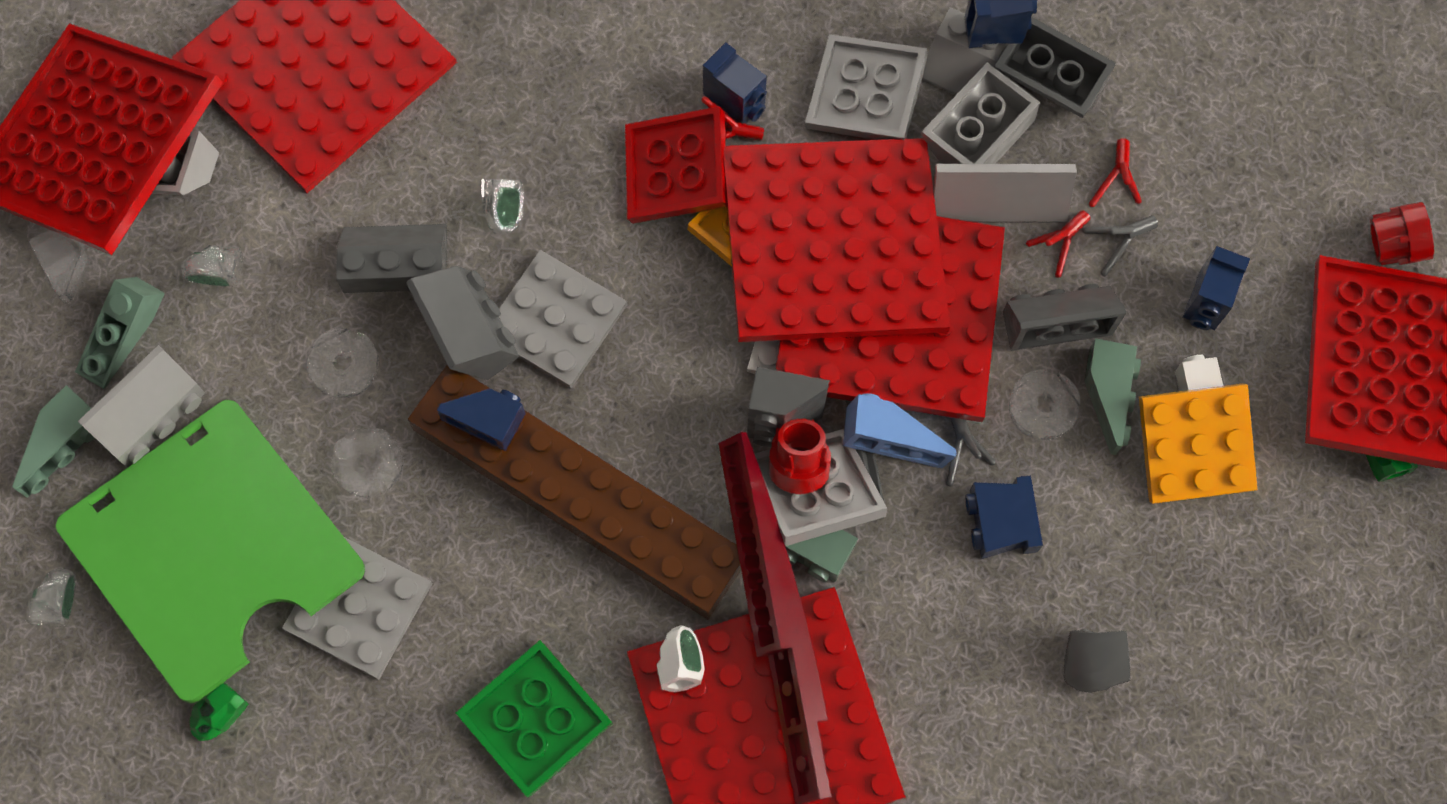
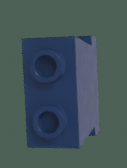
(998, 21)
(734, 85)
(1215, 288)
(1004, 517)

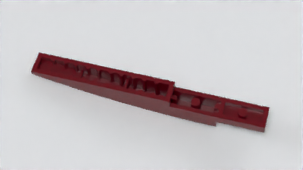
(777, 618)

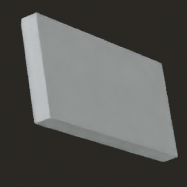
(1004, 192)

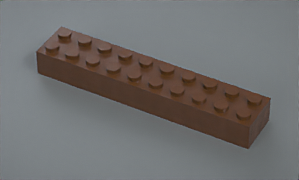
(590, 500)

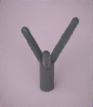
(1129, 231)
(963, 434)

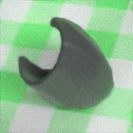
(1096, 660)

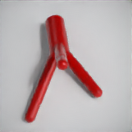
(735, 128)
(1121, 167)
(1065, 233)

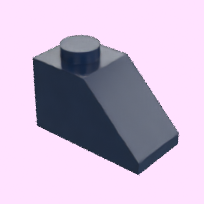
(486, 415)

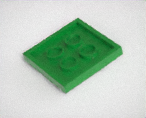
(534, 718)

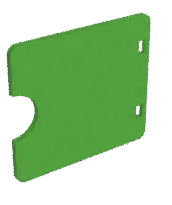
(205, 544)

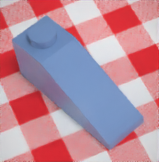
(890, 431)

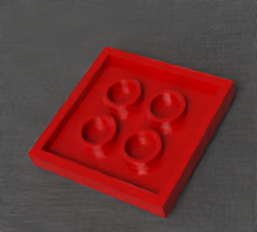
(675, 165)

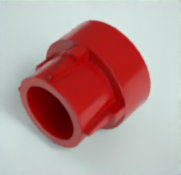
(1402, 235)
(799, 457)

